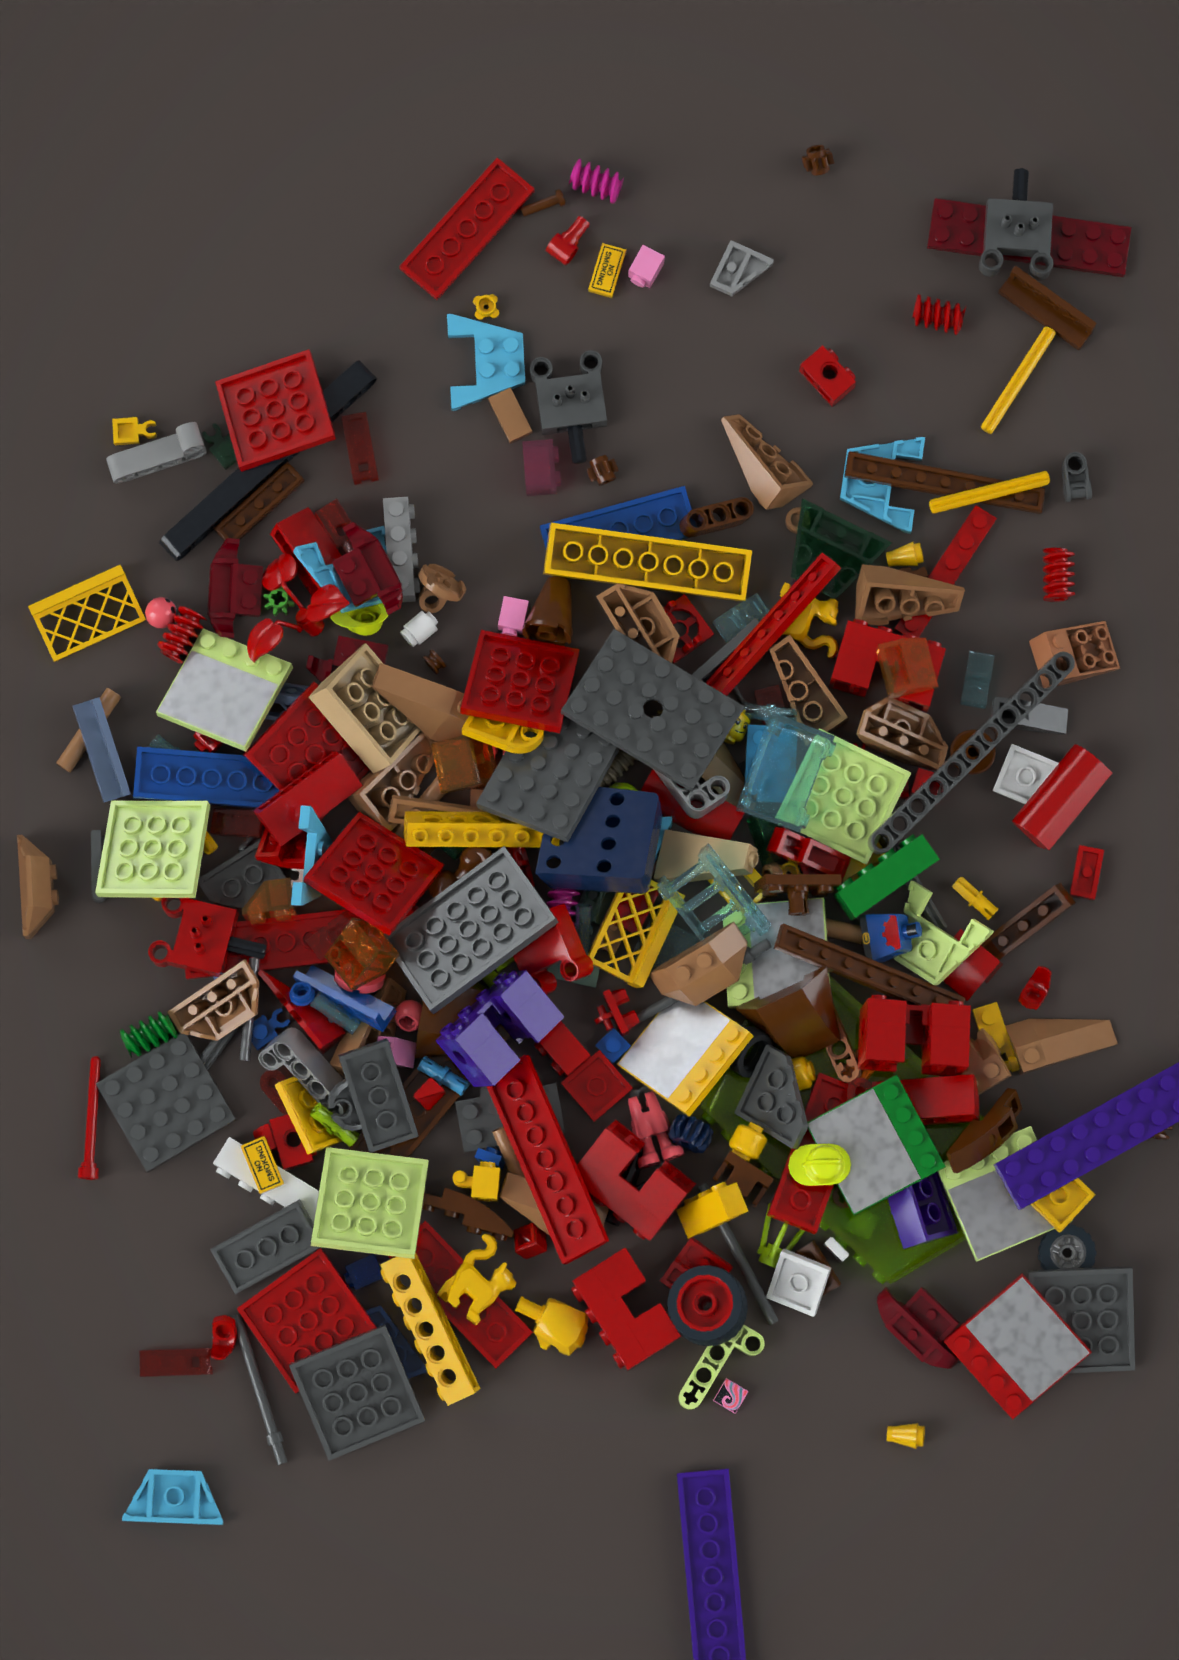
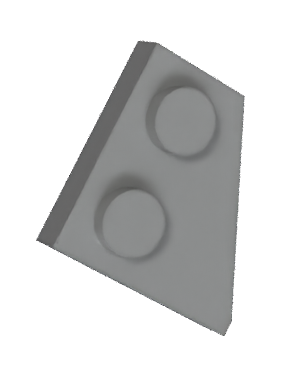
(739, 268)

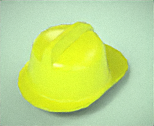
(362, 621)
(819, 1164)

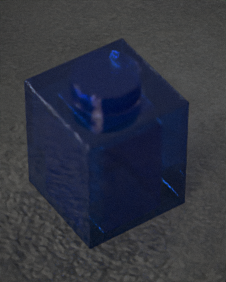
(363, 1273)

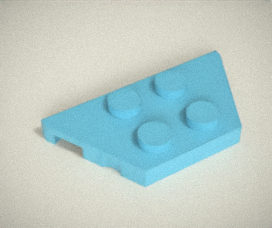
(174, 1498)

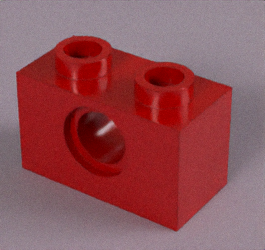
(831, 389)
(290, 1156)

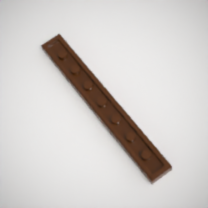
(935, 480)
(860, 968)

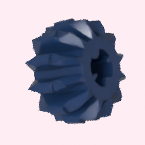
(690, 1133)

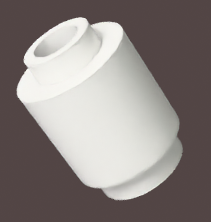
(419, 628)

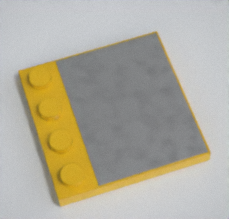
(685, 1053)

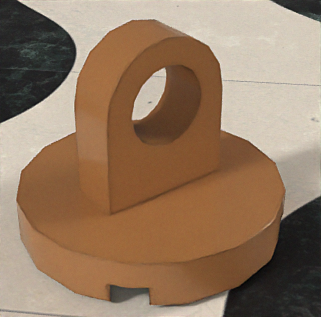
(439, 583)

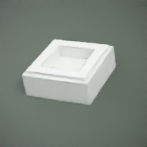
(836, 1249)

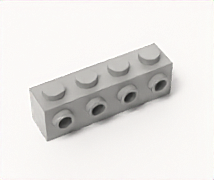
(399, 543)

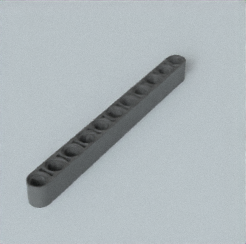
(982, 746)

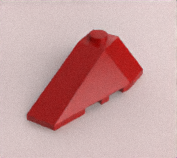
(314, 1023)

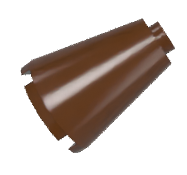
(551, 614)

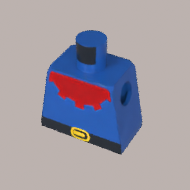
(887, 935)

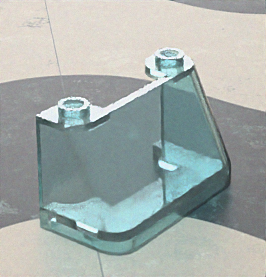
(784, 772)

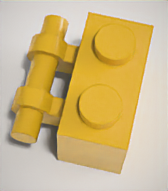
(484, 1183)

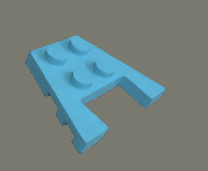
(497, 359)
(875, 497)
(324, 574)
(317, 843)

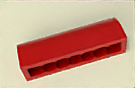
(301, 530)
(319, 787)
(1061, 797)
(718, 823)
(943, 1098)

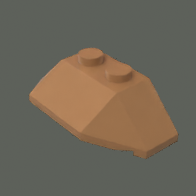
(640, 618)
(902, 734)
(36, 887)
(703, 967)
(219, 1005)

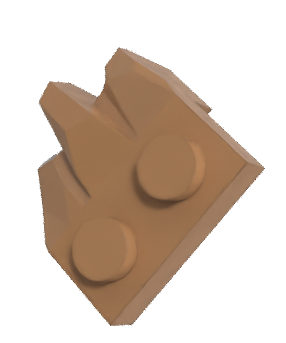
(986, 1062)

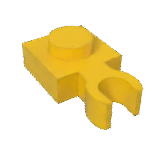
(128, 430)

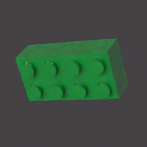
(886, 877)

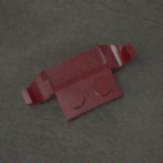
(368, 571)
(232, 589)
(344, 649)
(920, 1326)

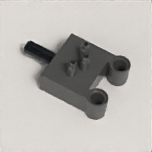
(1018, 229)
(571, 402)

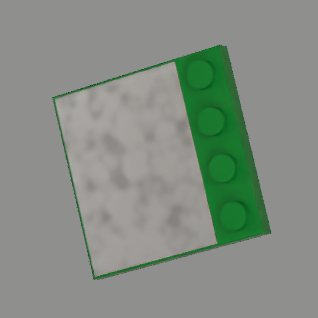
(884, 1144)

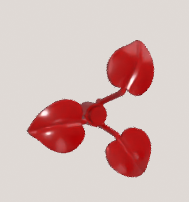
(324, 603)

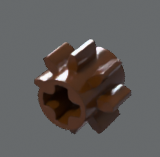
(818, 160)
(602, 470)

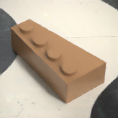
(805, 688)

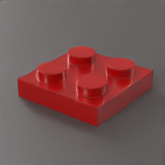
(596, 1086)

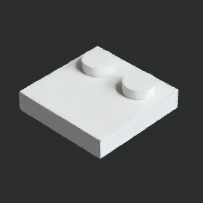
(1022, 774)
(798, 1282)

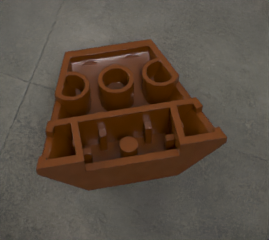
(798, 1017)
(431, 1024)

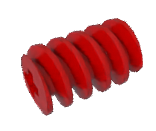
(938, 315)
(1057, 574)
(180, 633)

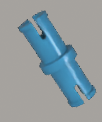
(443, 1075)

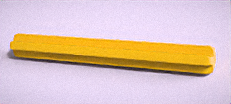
(1018, 380)
(989, 492)

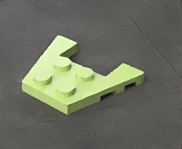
(936, 951)

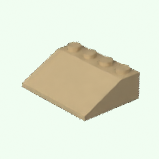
(360, 714)

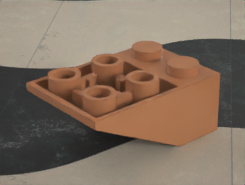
(1087, 644)

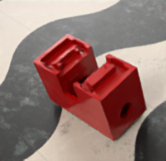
(858, 659)
(891, 1024)
(642, 1209)
(629, 1336)

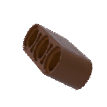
(708, 524)

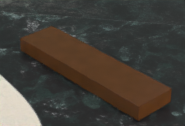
(260, 503)

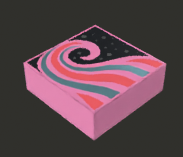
(730, 1396)

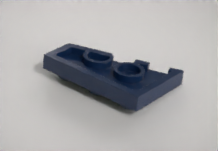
(410, 1360)

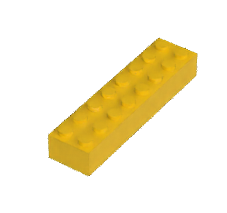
(647, 562)

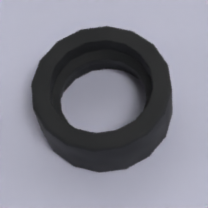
(746, 1066)

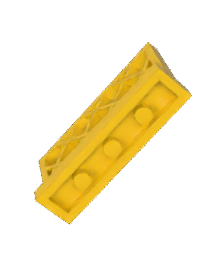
(72, 596)
(650, 944)

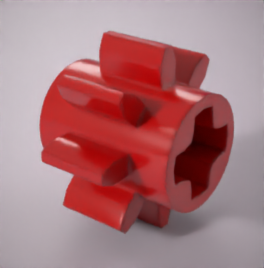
(206, 743)

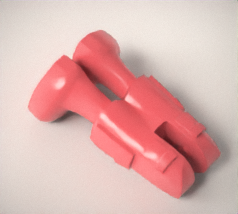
(649, 1124)

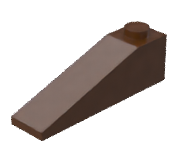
(1029, 921)

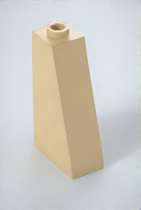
(681, 851)

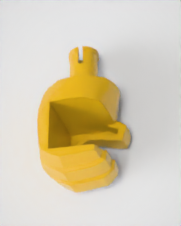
(556, 1324)

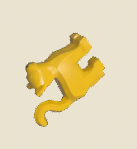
(799, 629)
(474, 1285)

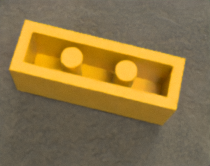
(711, 1208)

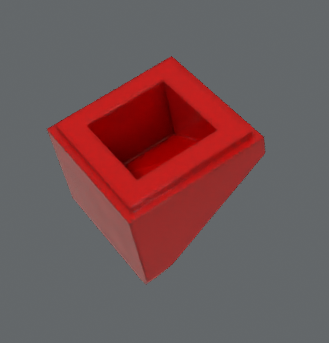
(429, 1094)
(266, 1131)
(529, 1241)

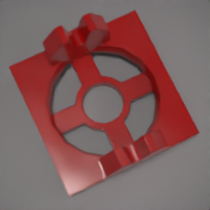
(704, 630)

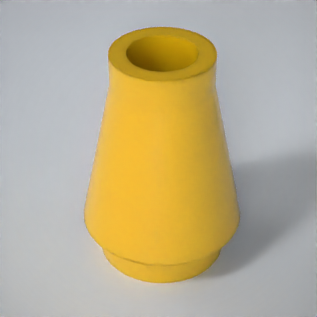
(906, 555)
(907, 1435)

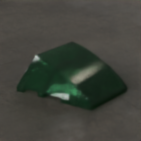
(839, 540)

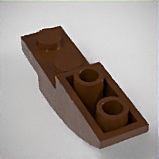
(986, 1136)
(476, 1215)

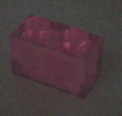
(540, 467)

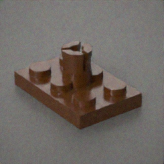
(797, 888)

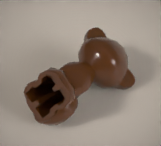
(469, 859)

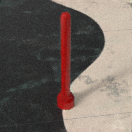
(88, 1168)

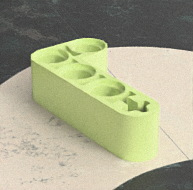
(715, 1366)

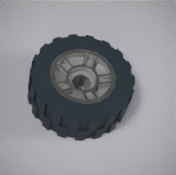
(1071, 1238)

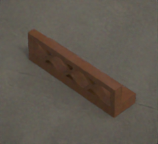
(1047, 308)

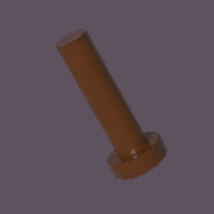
(545, 203)

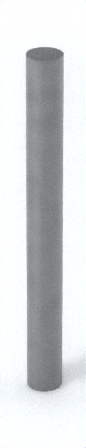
(248, 1026)

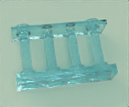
(723, 881)

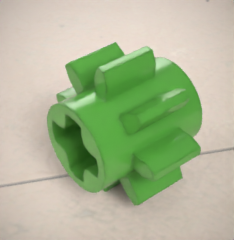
(283, 606)

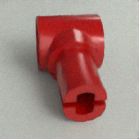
(564, 245)

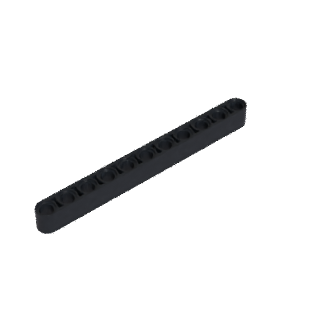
(240, 485)

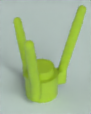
(770, 1254)

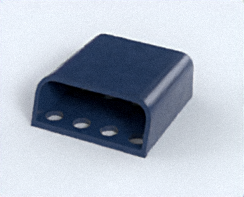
(610, 846)

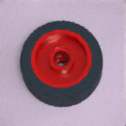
(693, 1292)

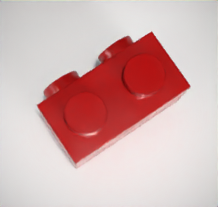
(563, 1050)

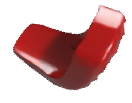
(1036, 988)
(224, 1336)

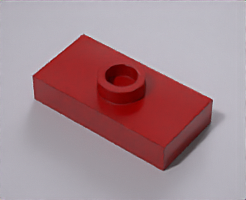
(1086, 872)

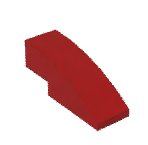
(808, 852)

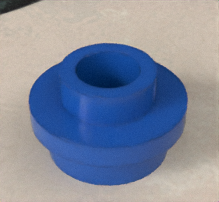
(302, 994)

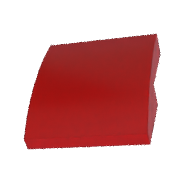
(288, 856)
(972, 971)
(691, 1256)

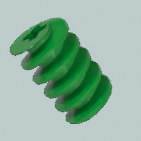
(148, 1034)

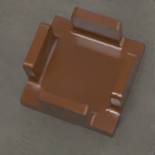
(745, 1175)

